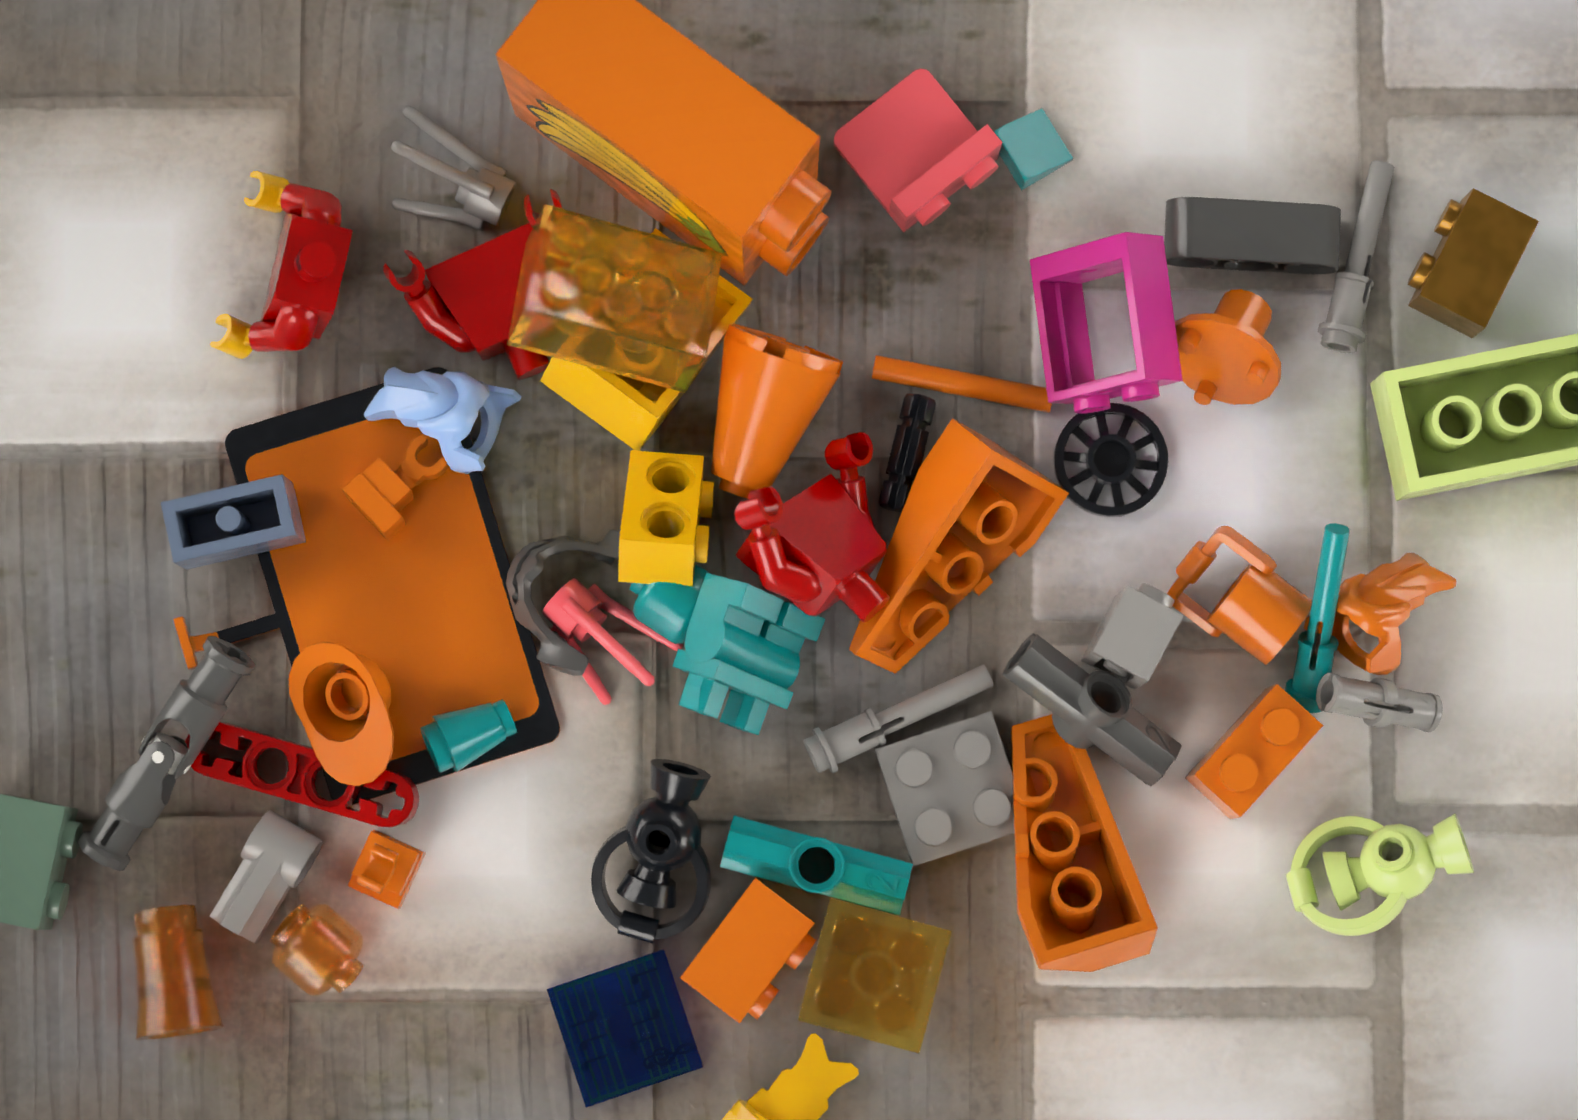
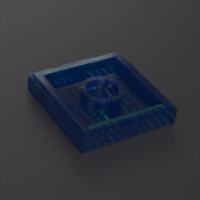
(625, 1028)

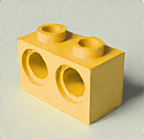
(662, 518)

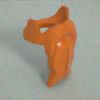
(1379, 605)

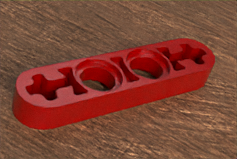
(300, 779)

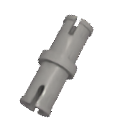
(1409, 709)

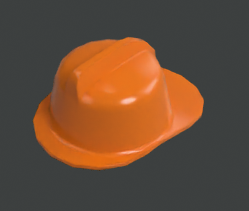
(344, 711)

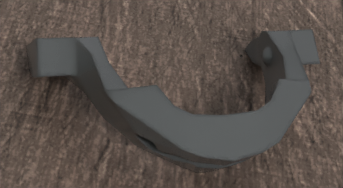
(525, 568)

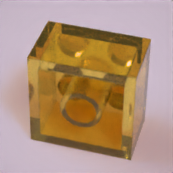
(874, 975)

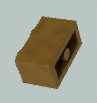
(1471, 262)

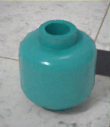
(667, 605)

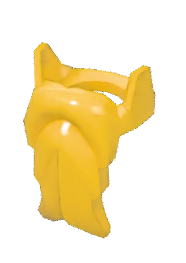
(799, 1090)

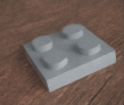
(950, 787)

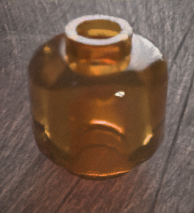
(317, 949)

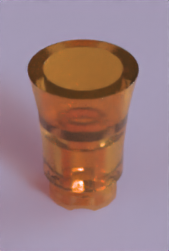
(172, 975)

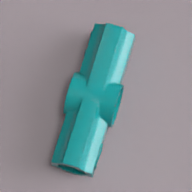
(857, 874)

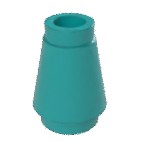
(466, 734)

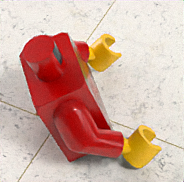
(303, 274)

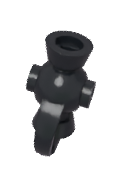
(657, 854)

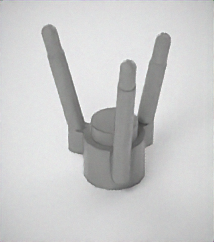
(482, 192)

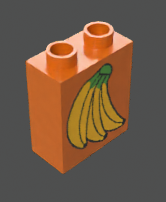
(669, 130)

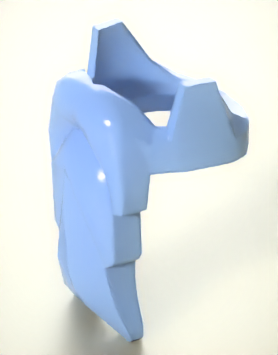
(445, 410)

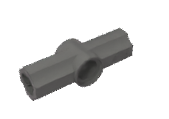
(1092, 709)

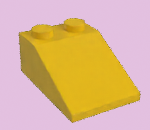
(630, 406)

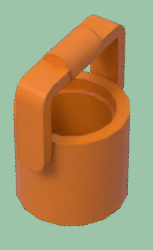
(1256, 610)

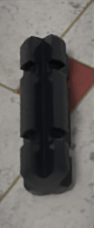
(907, 450)

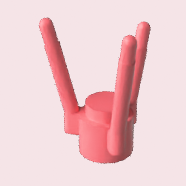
(578, 614)

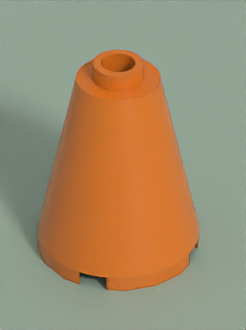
(765, 405)

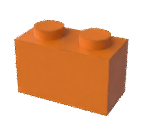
(1254, 751)
(749, 952)

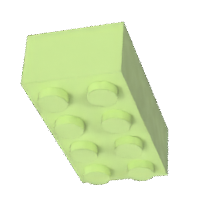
(1480, 417)

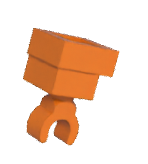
(383, 493)
(386, 868)

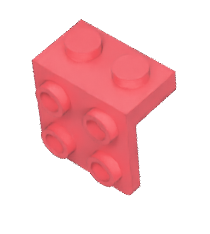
(917, 149)

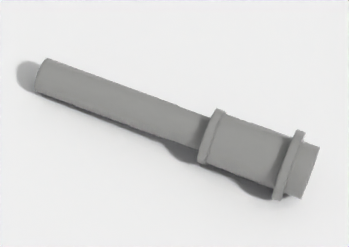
(1353, 287)
(869, 729)

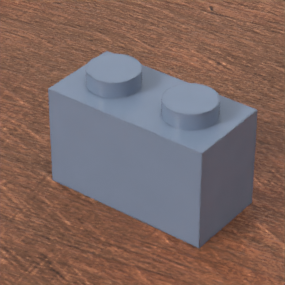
(233, 522)

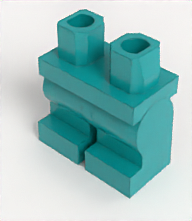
(744, 645)

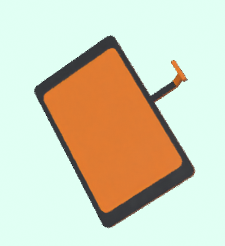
(417, 605)

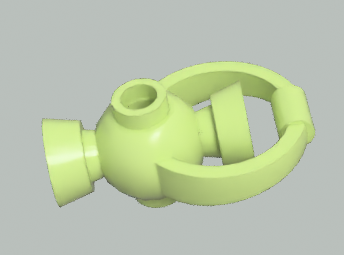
(1393, 863)

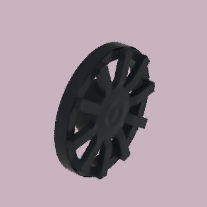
(1111, 461)

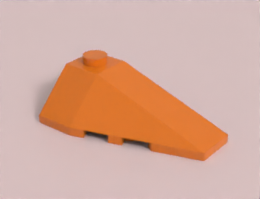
(957, 526)
(1071, 864)

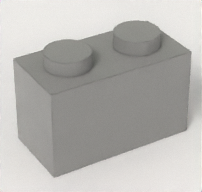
(1133, 634)

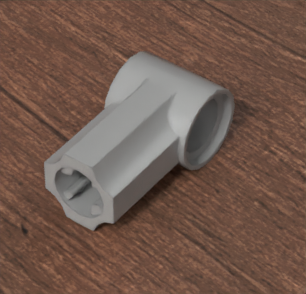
(273, 862)

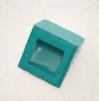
(1032, 148)

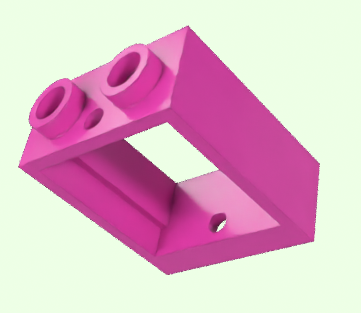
(1064, 326)

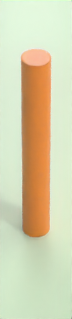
(961, 383)

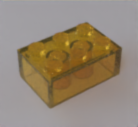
(615, 299)

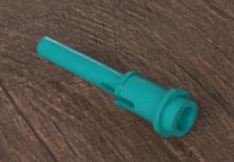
(1311, 666)

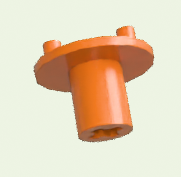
(1226, 351)

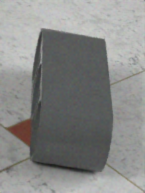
(1252, 235)

